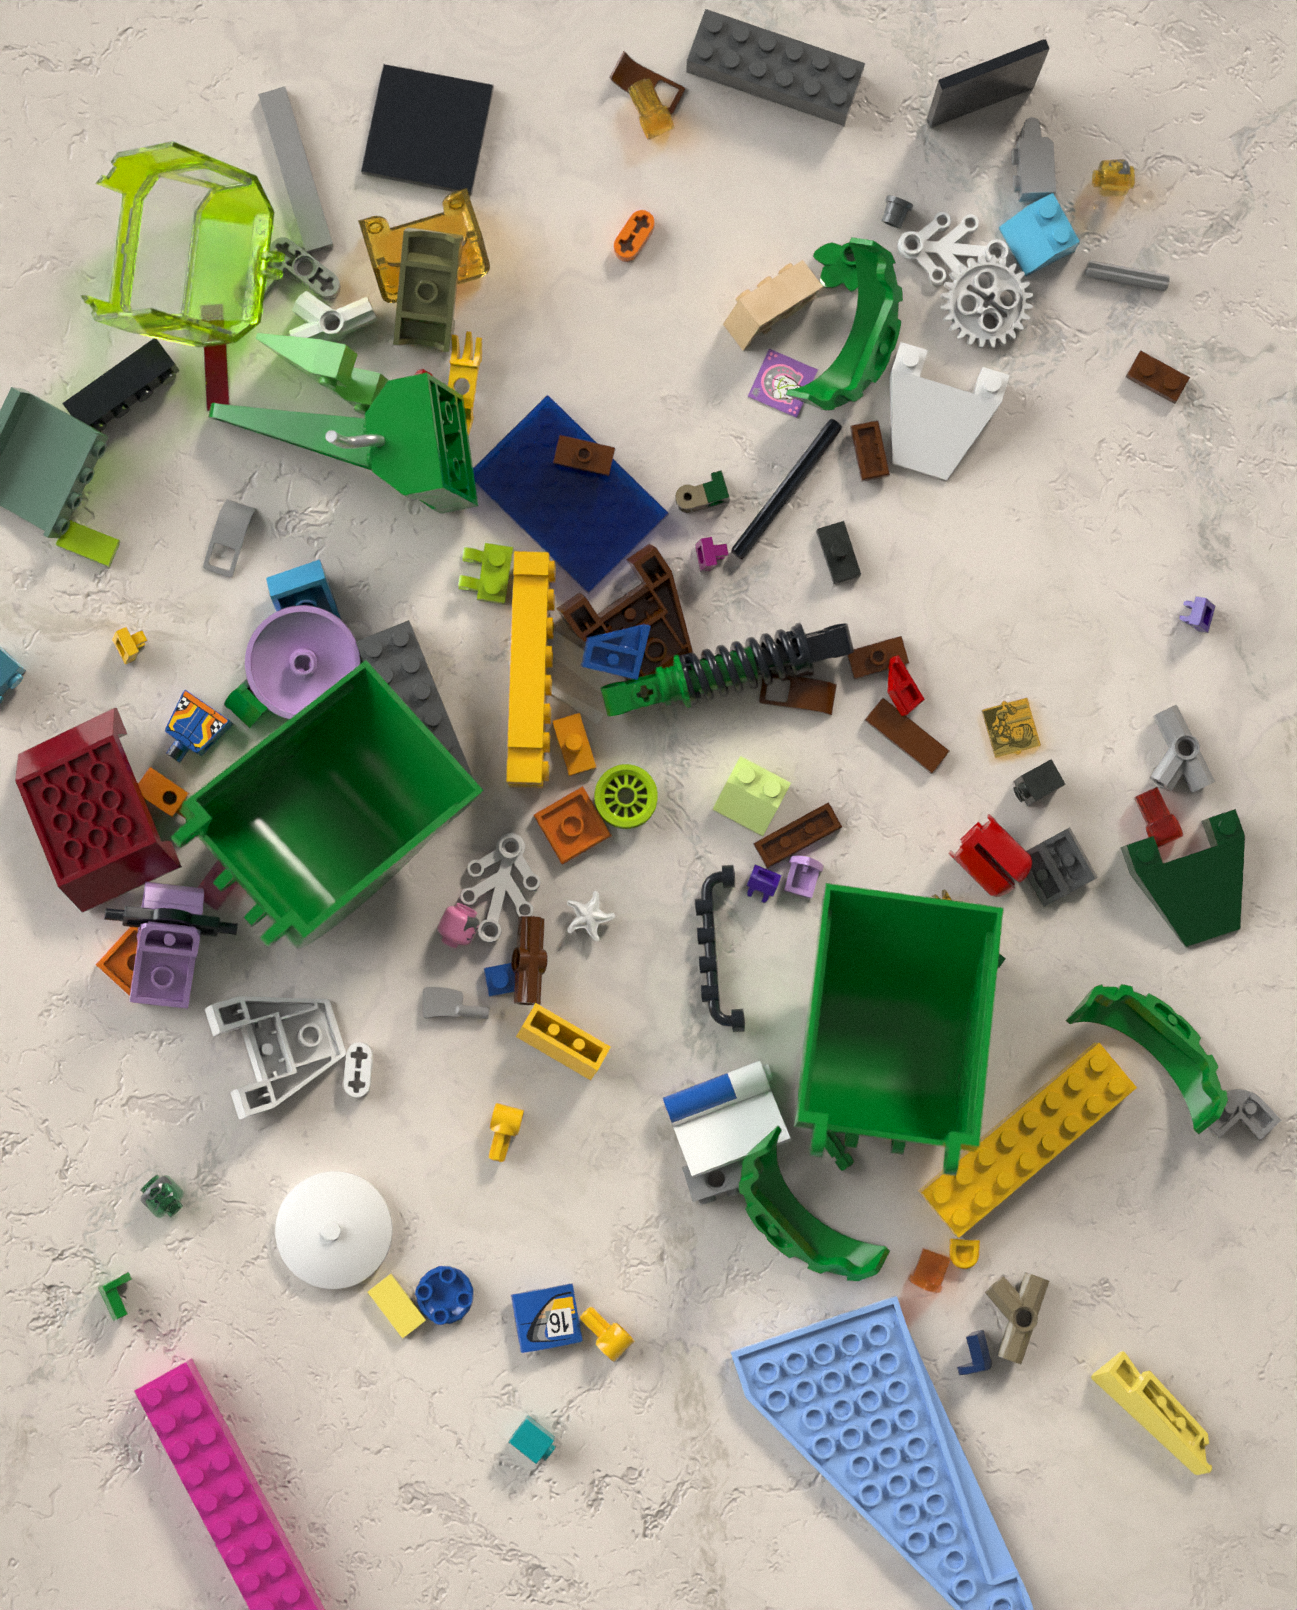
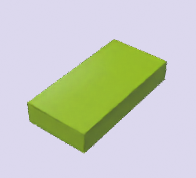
(89, 543)

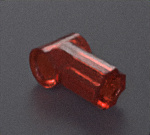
(1158, 818)

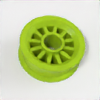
(604, 783)

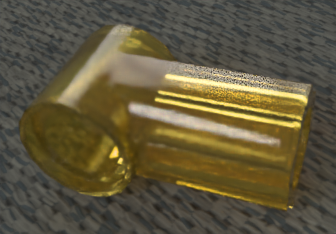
(652, 114)

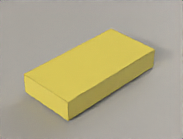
(396, 1305)

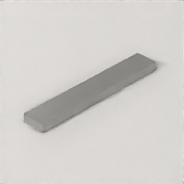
(295, 170)

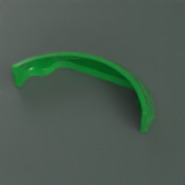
(871, 335)
(1166, 1038)
(795, 1229)

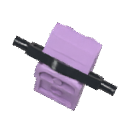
(167, 941)

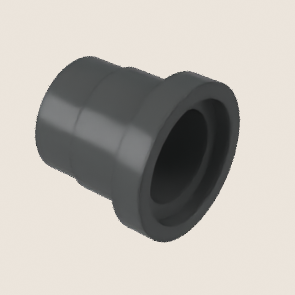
(896, 211)

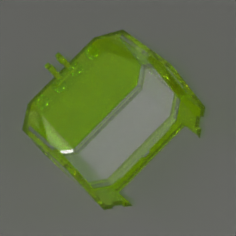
(187, 247)

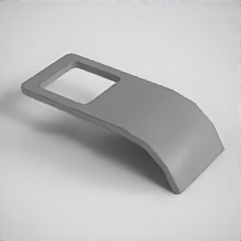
(230, 532)

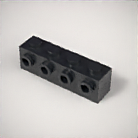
(123, 386)

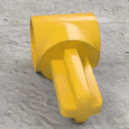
(505, 1123)
(612, 1338)

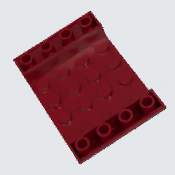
(92, 813)

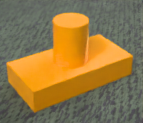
(574, 744)

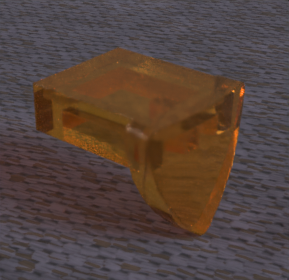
(930, 1271)

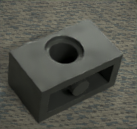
(1038, 783)

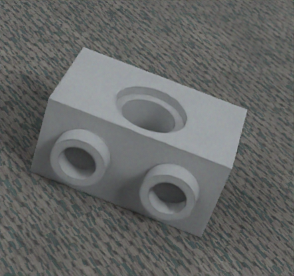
(704, 1192)

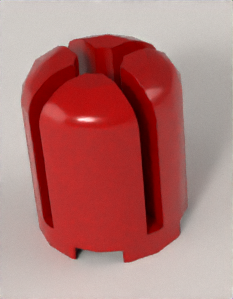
(1001, 848)

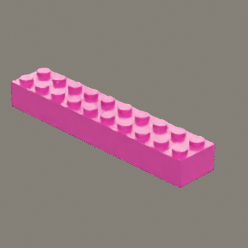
(226, 1492)

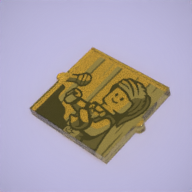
(1011, 727)

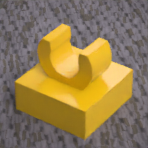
(128, 644)

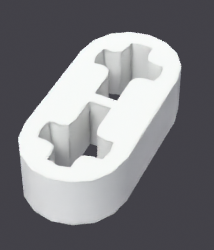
(351, 1068)

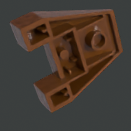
(649, 603)

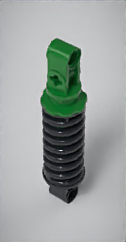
(695, 676)

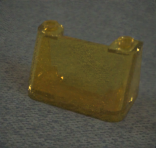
(385, 243)

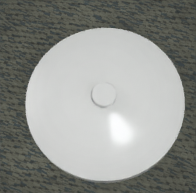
(334, 1230)

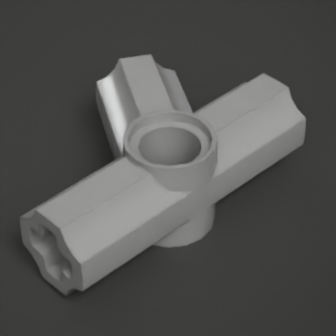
(1175, 764)

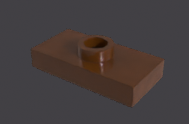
(869, 451)
(584, 455)
(876, 657)

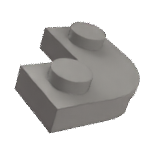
(1248, 1109)

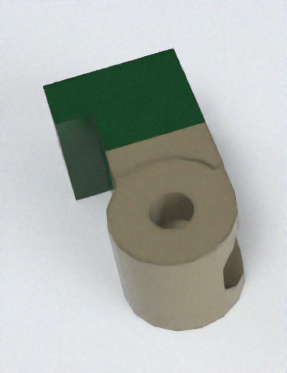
(703, 496)

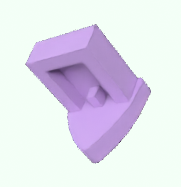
(802, 875)

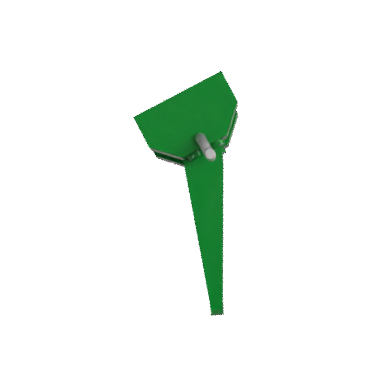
(409, 439)

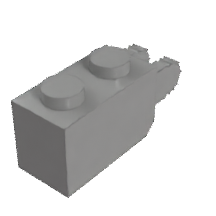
(1034, 163)

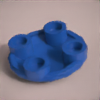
(444, 1295)

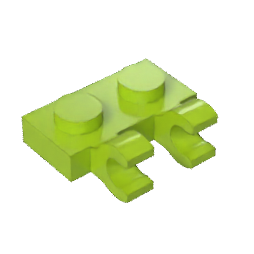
(494, 572)

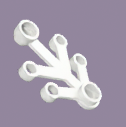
(946, 247)
(501, 882)

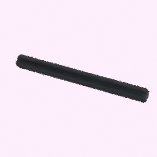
(786, 488)

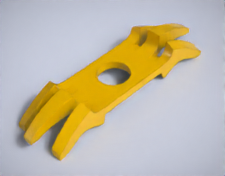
(466, 369)

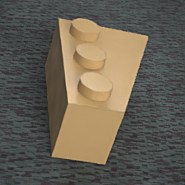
(771, 302)

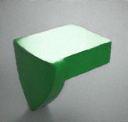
(245, 704)
(111, 1296)

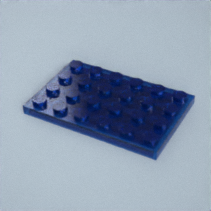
(573, 514)

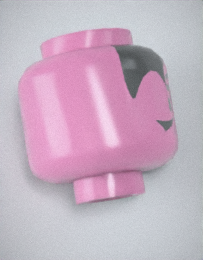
(458, 925)

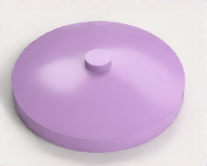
(298, 657)

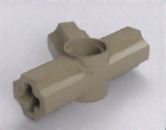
(1010, 1303)

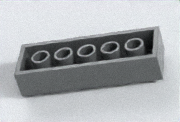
(774, 67)
(402, 665)

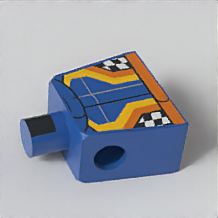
(194, 727)

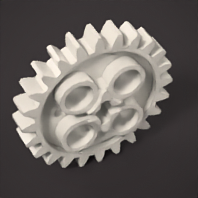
(1001, 279)

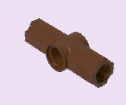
(529, 960)

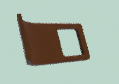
(629, 72)
(805, 694)

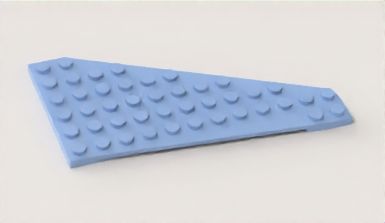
(876, 1430)

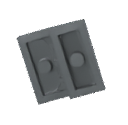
(1058, 867)

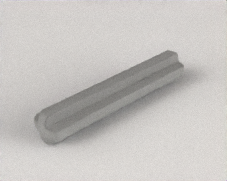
(1127, 275)

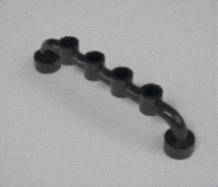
(707, 937)

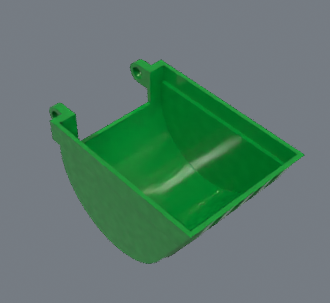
(328, 807)
(899, 1021)

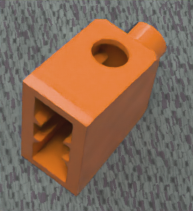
(155, 785)

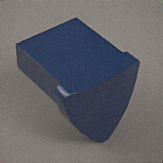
(979, 1354)

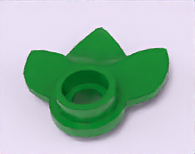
(836, 267)

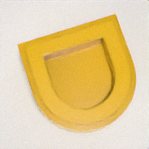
(964, 1252)

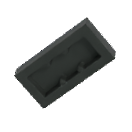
(838, 552)

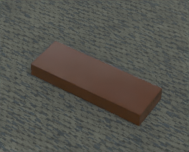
(906, 735)
(797, 835)

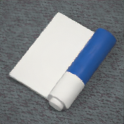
(725, 1117)

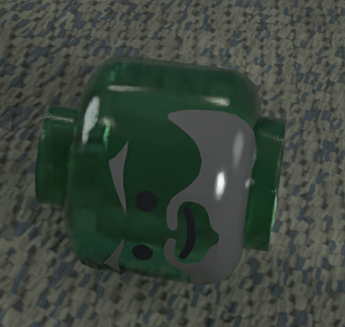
(162, 1196)

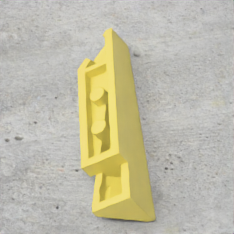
(1155, 1410)

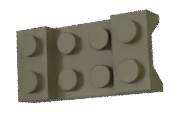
(427, 288)

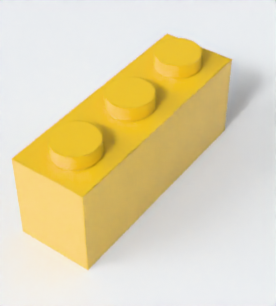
(563, 1041)

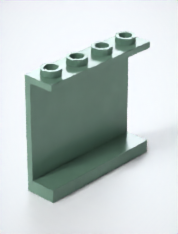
(44, 461)

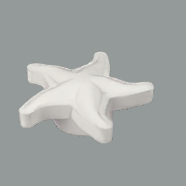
(588, 916)

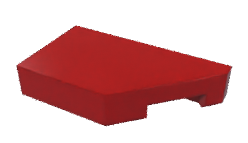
(902, 687)

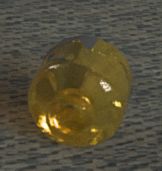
(1113, 177)

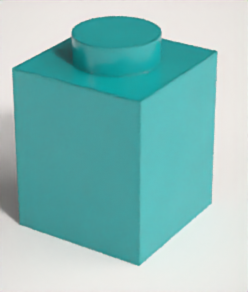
(533, 1440)

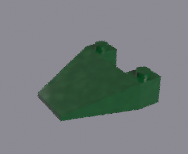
(1199, 891)

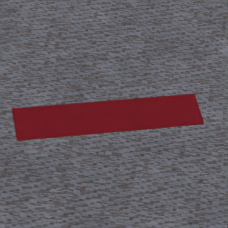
(216, 375)

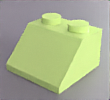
(751, 796)

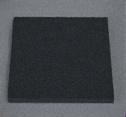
(987, 83)
(427, 129)

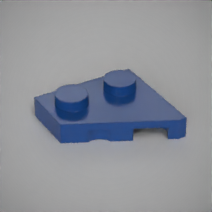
(617, 651)

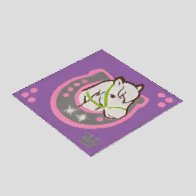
(777, 376)

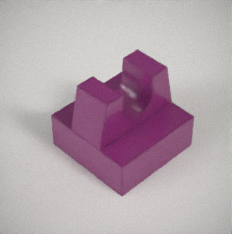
(709, 554)

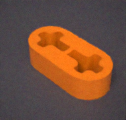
(628, 232)

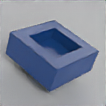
(500, 979)

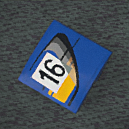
(546, 1318)

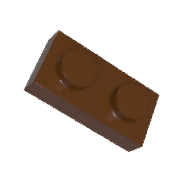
(1157, 377)

